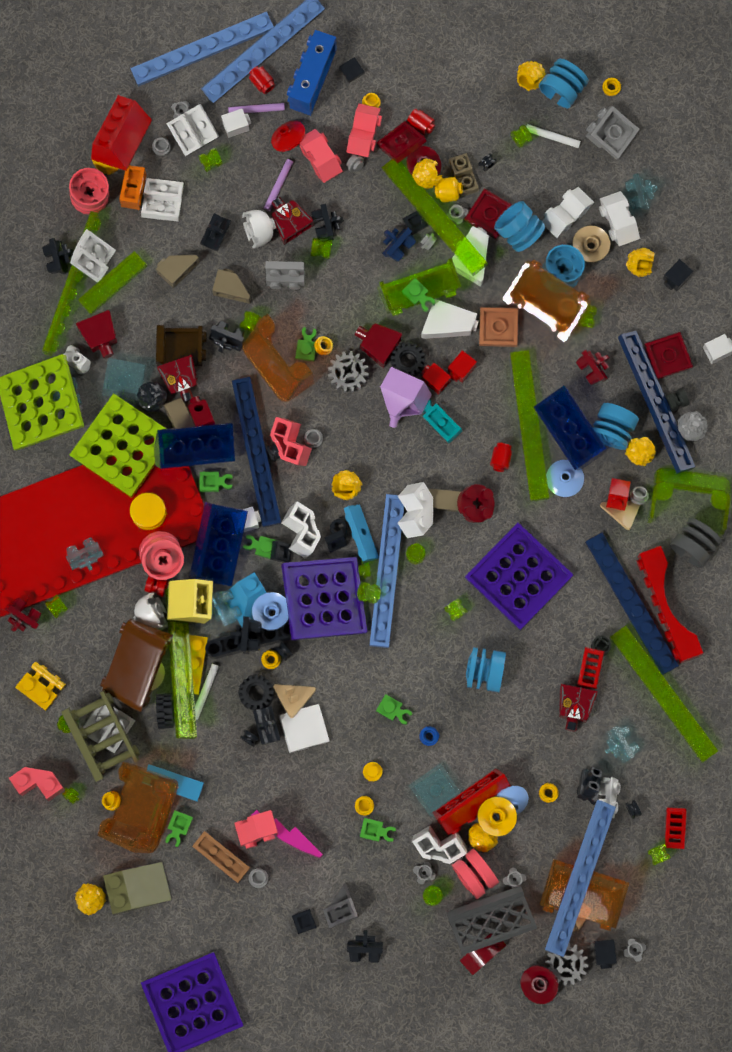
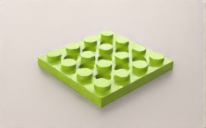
(68, 402)
(120, 432)

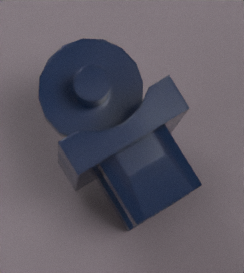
(403, 237)

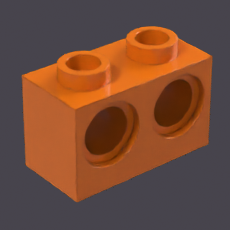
(133, 187)

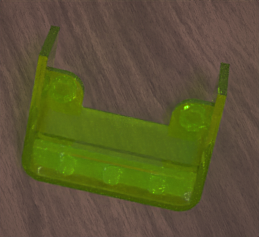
(438, 281)
(717, 486)

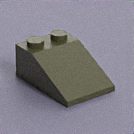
(137, 888)

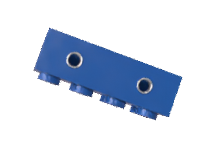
(312, 72)

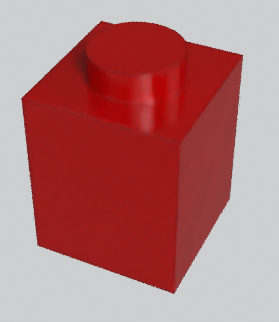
(461, 367)
(435, 378)
(618, 494)

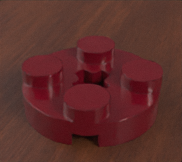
(485, 499)

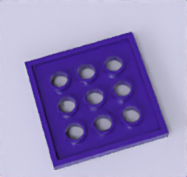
(532, 549)
(296, 609)
(197, 991)

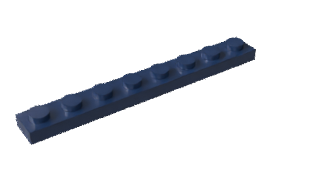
(656, 402)
(256, 452)
(631, 604)

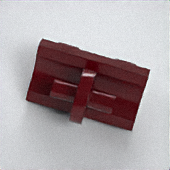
(589, 360)
(15, 609)

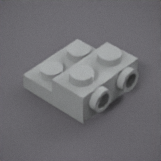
(611, 131)
(285, 274)

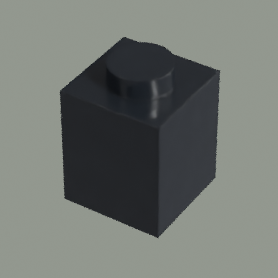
(677, 275)
(605, 953)

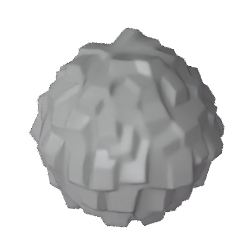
(692, 426)

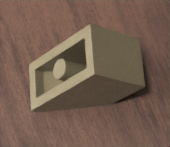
(176, 268)
(230, 286)

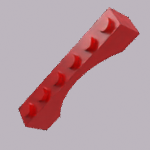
(684, 642)

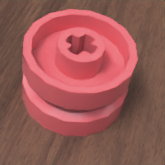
(161, 555)
(473, 875)

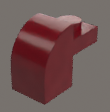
(477, 959)

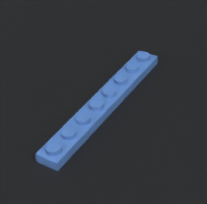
(202, 49)
(262, 49)
(387, 572)
(580, 878)

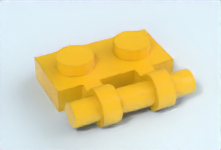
(35, 690)

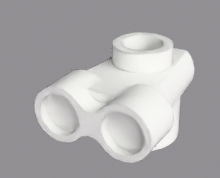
(77, 360)

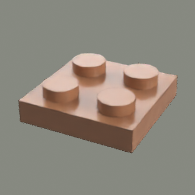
(498, 327)

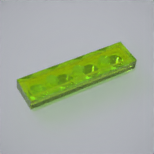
(112, 282)

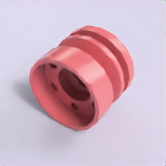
(93, 181)

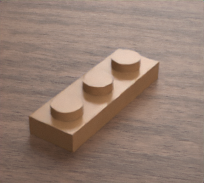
(221, 857)

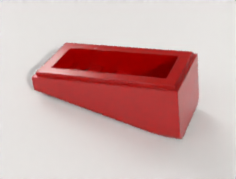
(585, 682)
(675, 811)

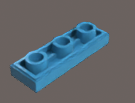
(361, 533)
(187, 787)

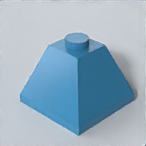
(245, 594)

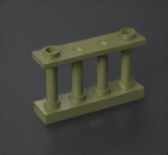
(90, 751)

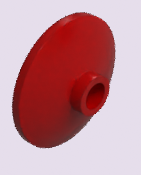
(288, 136)

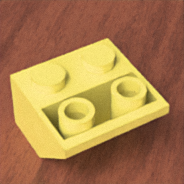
(190, 600)

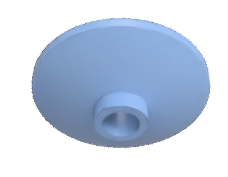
(563, 487)
(267, 603)
(516, 795)

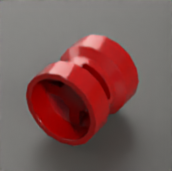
(156, 586)

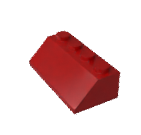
(120, 134)
(466, 804)

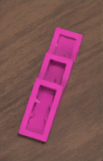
(295, 839)

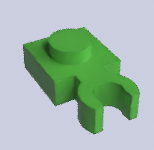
(417, 294)
(305, 347)
(211, 481)
(263, 546)
(390, 708)
(179, 825)
(373, 830)

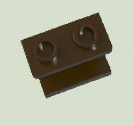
(179, 343)

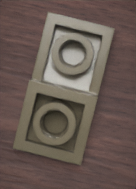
(463, 173)
(178, 414)
(445, 499)

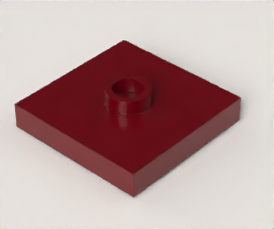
(401, 142)
(486, 212)
(668, 355)

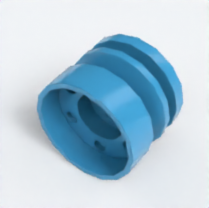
(564, 80)
(519, 226)
(568, 259)
(614, 425)
(486, 669)

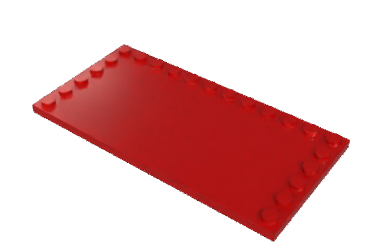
(78, 505)

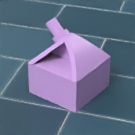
(403, 395)

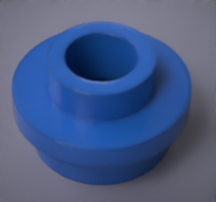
(433, 731)

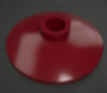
(421, 153)
(533, 990)

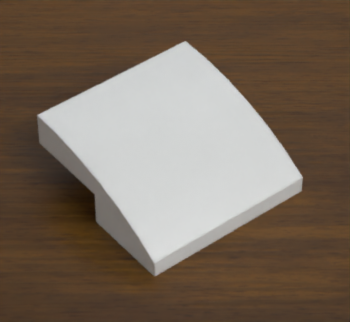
(192, 129)
(167, 196)
(92, 255)
(111, 729)
(304, 729)

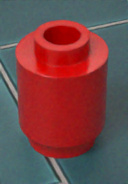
(261, 79)
(421, 122)
(501, 457)

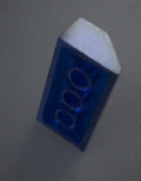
(570, 428)
(194, 446)
(218, 543)

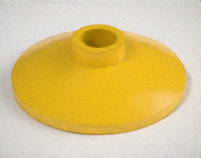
(506, 813)

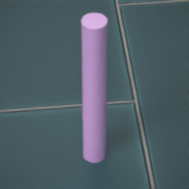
(259, 108)
(278, 185)

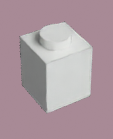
(236, 122)
(718, 348)
(252, 520)

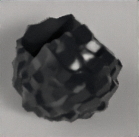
(151, 396)

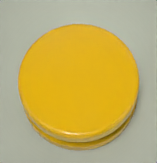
(148, 511)

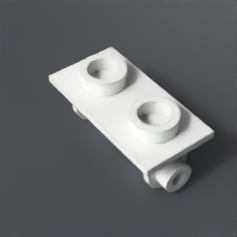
(610, 789)

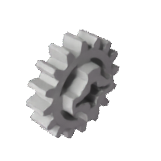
(341, 367)
(575, 974)

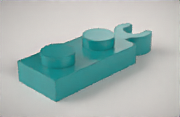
(441, 422)

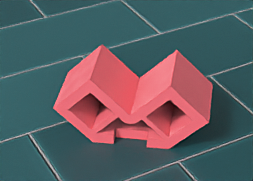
(362, 135)
(321, 157)
(284, 435)
(29, 778)
(256, 828)

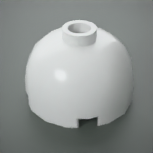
(258, 227)
(150, 612)

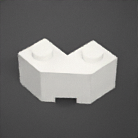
(573, 207)
(622, 224)
(419, 507)
(301, 521)
(432, 848)

